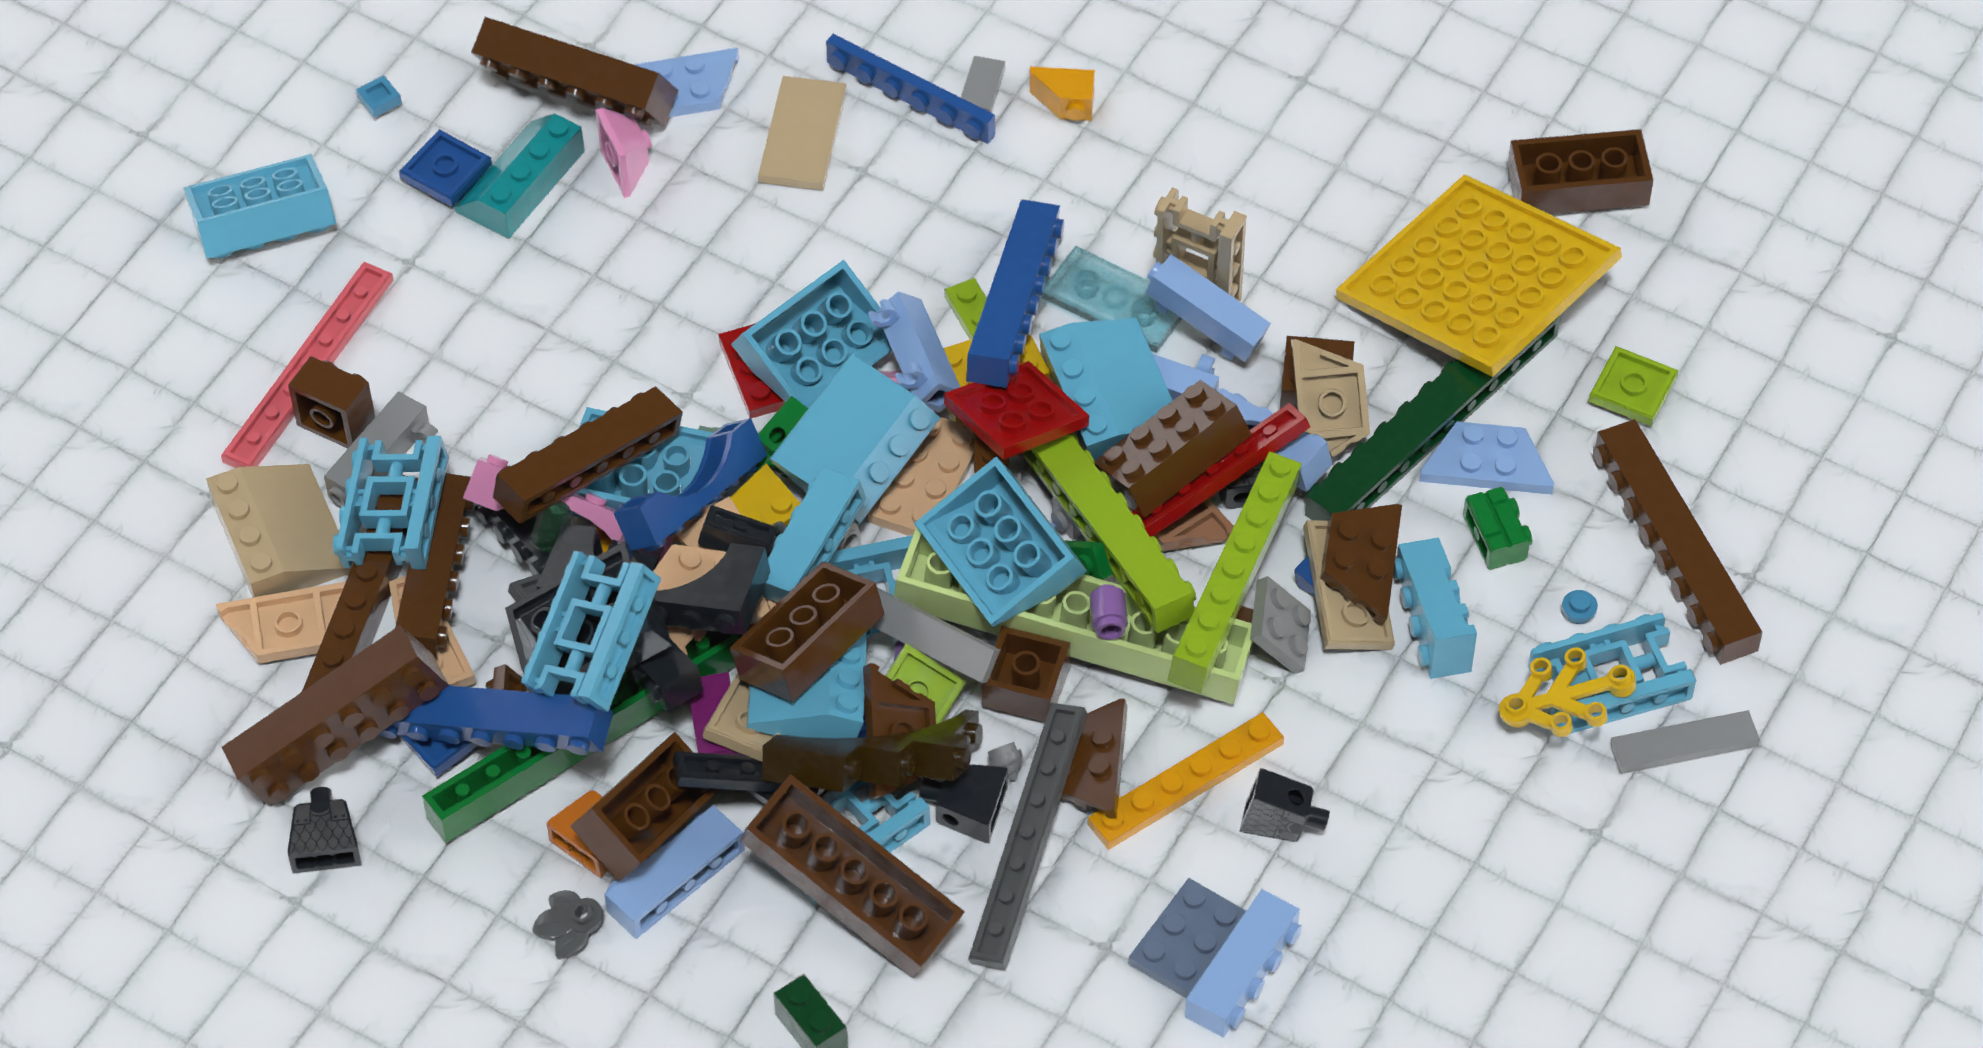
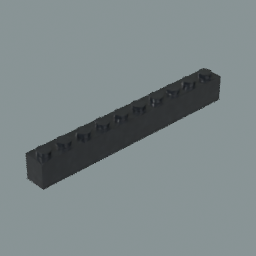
(665, 677)

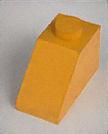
(1064, 91)

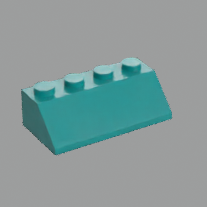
(523, 174)

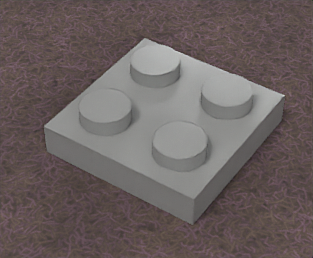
(1280, 624)

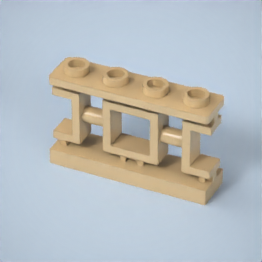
(1201, 235)

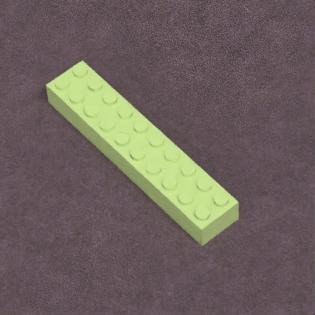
(1067, 617)

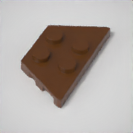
(1362, 555)
(893, 709)
(1098, 760)

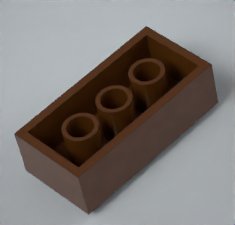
(1581, 171)
(1173, 447)
(807, 631)
(640, 811)

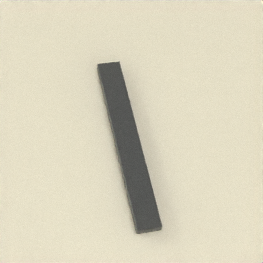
(1028, 836)

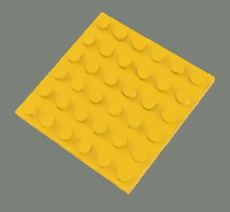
(1478, 274)

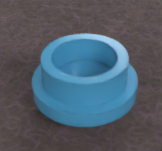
(1579, 606)

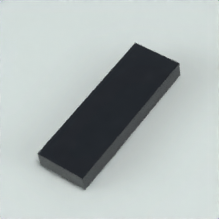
(720, 772)

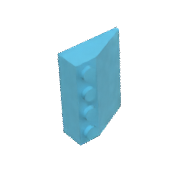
(260, 206)
(813, 335)
(1108, 374)
(858, 428)
(663, 469)
(999, 544)
(824, 710)

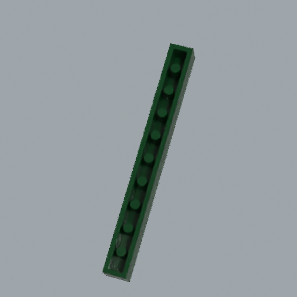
(1413, 433)

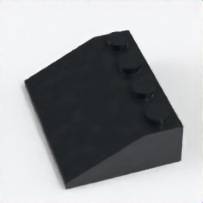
(530, 613)

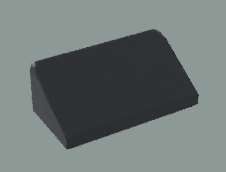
(726, 527)

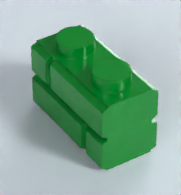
(1496, 527)

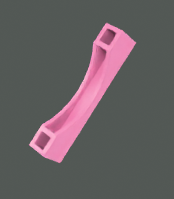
(592, 507)

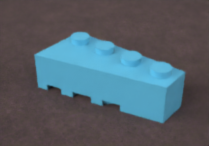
(1435, 608)

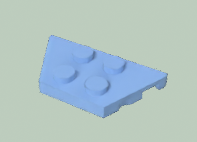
(698, 78)
(1488, 459)

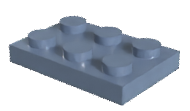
(1186, 937)

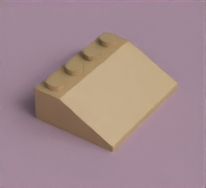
(277, 527)

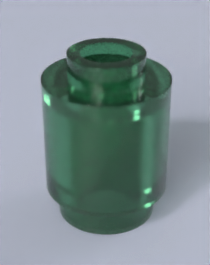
(548, 526)

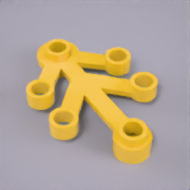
(1563, 696)

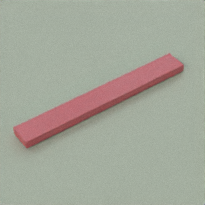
(323, 343)

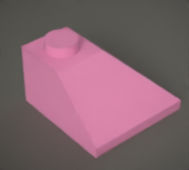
(623, 148)

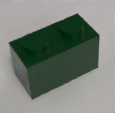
(809, 1016)

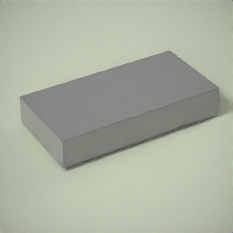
(983, 82)

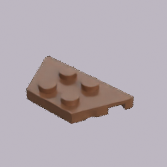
(1198, 527)

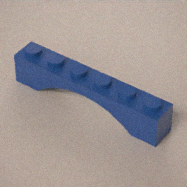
(727, 456)

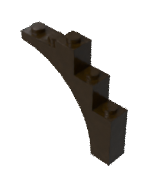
(838, 763)

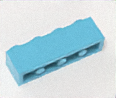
(813, 530)

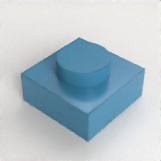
(378, 96)

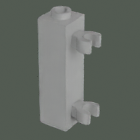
(397, 426)

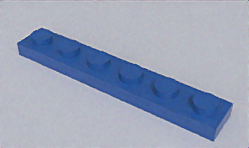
(910, 88)

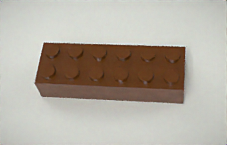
(574, 72)
(335, 716)
(851, 876)

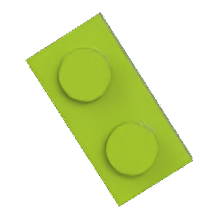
(967, 304)

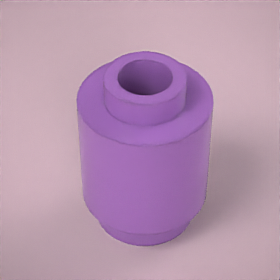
(1108, 611)

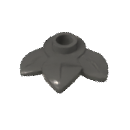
(564, 922)

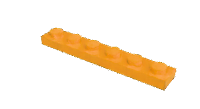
(1187, 780)

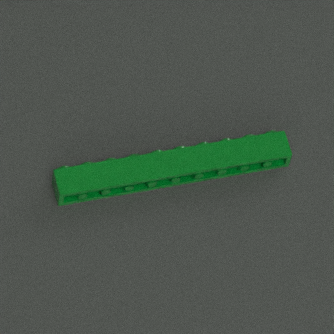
(515, 772)

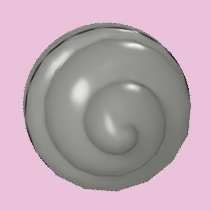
(1007, 757)

